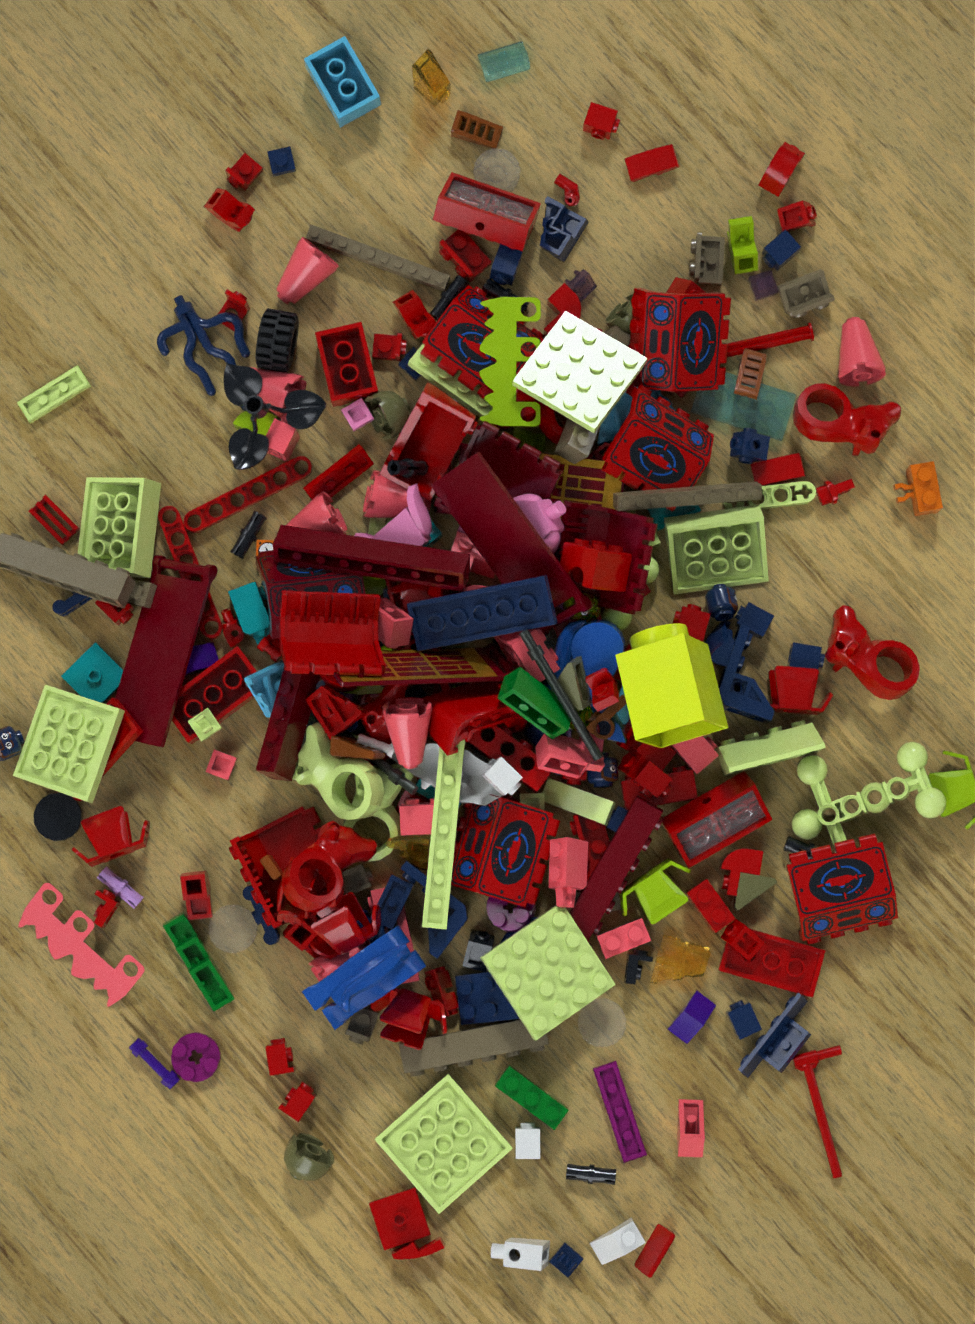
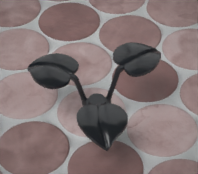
(241, 388)

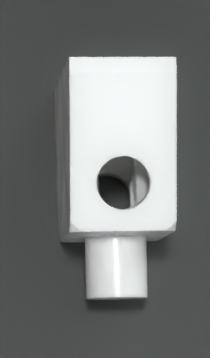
(533, 1253)

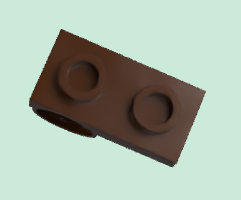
(605, 716)

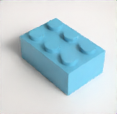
(342, 81)

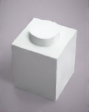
(503, 777)
(527, 1141)

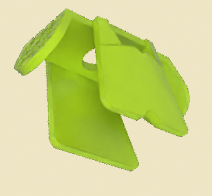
(956, 786)
(656, 892)

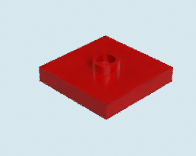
(399, 1218)

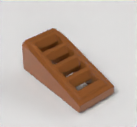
(479, 122)
(750, 360)
(348, 747)

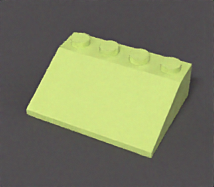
(120, 523)
(716, 549)
(769, 748)

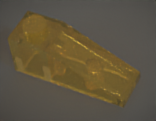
(430, 79)

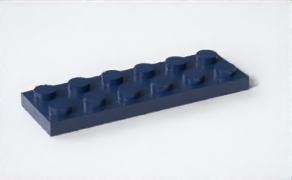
(482, 613)

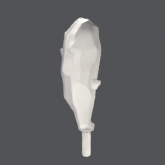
(473, 787)

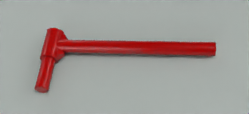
(806, 1062)

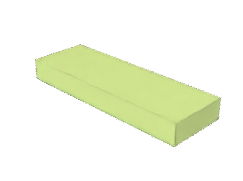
(54, 394)
(578, 801)

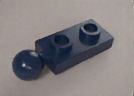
(391, 904)

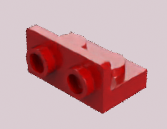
(464, 254)
(593, 833)

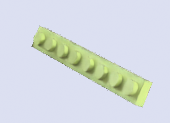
(443, 838)

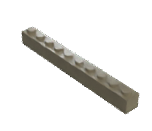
(378, 258)
(687, 496)

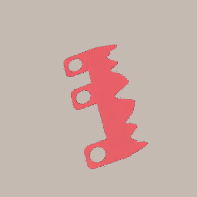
(66, 940)

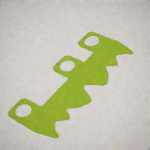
(506, 349)

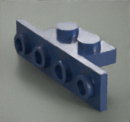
(781, 1040)

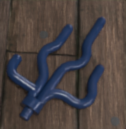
(192, 324)

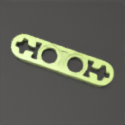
(770, 501)

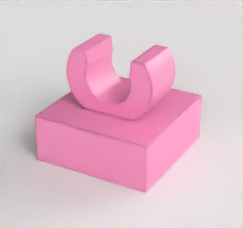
(357, 414)

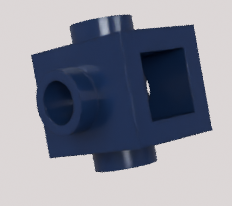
(749, 446)

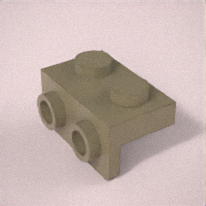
(708, 260)
(805, 294)

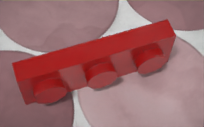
(340, 473)

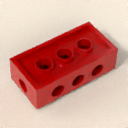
(533, 778)

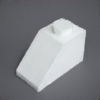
(617, 1242)

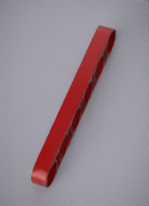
(249, 498)
(187, 549)

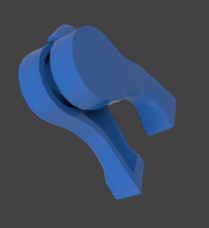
(597, 645)
(365, 977)

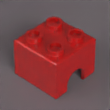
(596, 564)

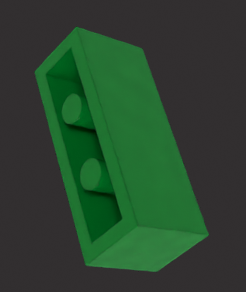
(534, 703)
(531, 1097)

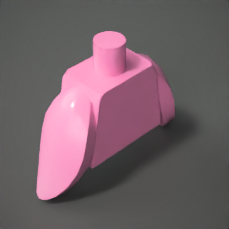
(544, 517)
(410, 525)

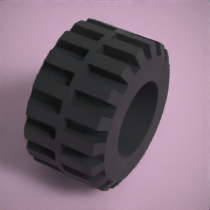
(276, 340)

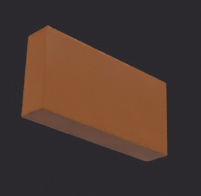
(272, 867)

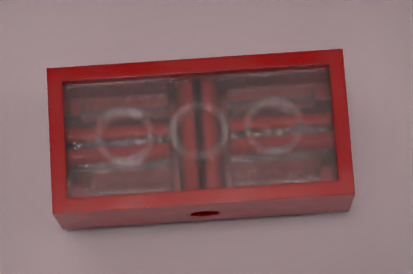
(486, 211)
(716, 819)

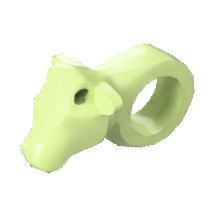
(330, 776)
(386, 811)

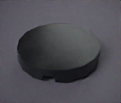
(58, 816)

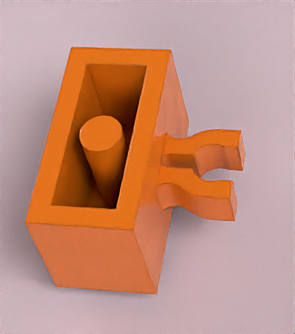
(923, 489)

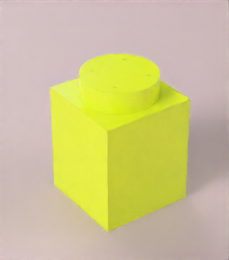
(670, 686)

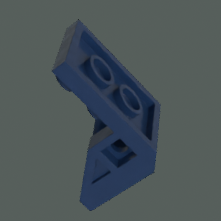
(750, 700)
(439, 938)

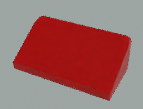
(654, 1250)

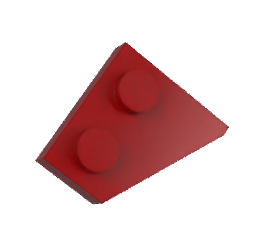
(334, 710)

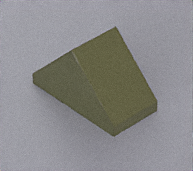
(574, 684)
(750, 887)

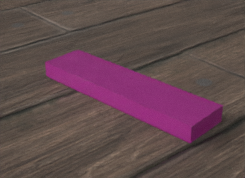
(619, 1111)

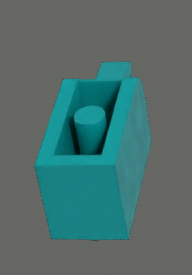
(251, 610)

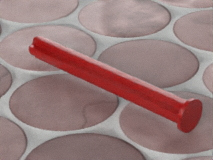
(771, 340)

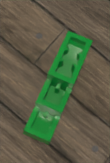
(198, 961)

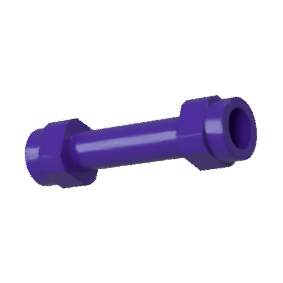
(169, 1079)

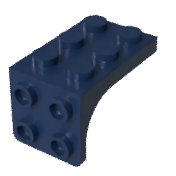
(482, 999)

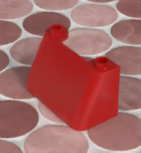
(432, 436)
(466, 710)

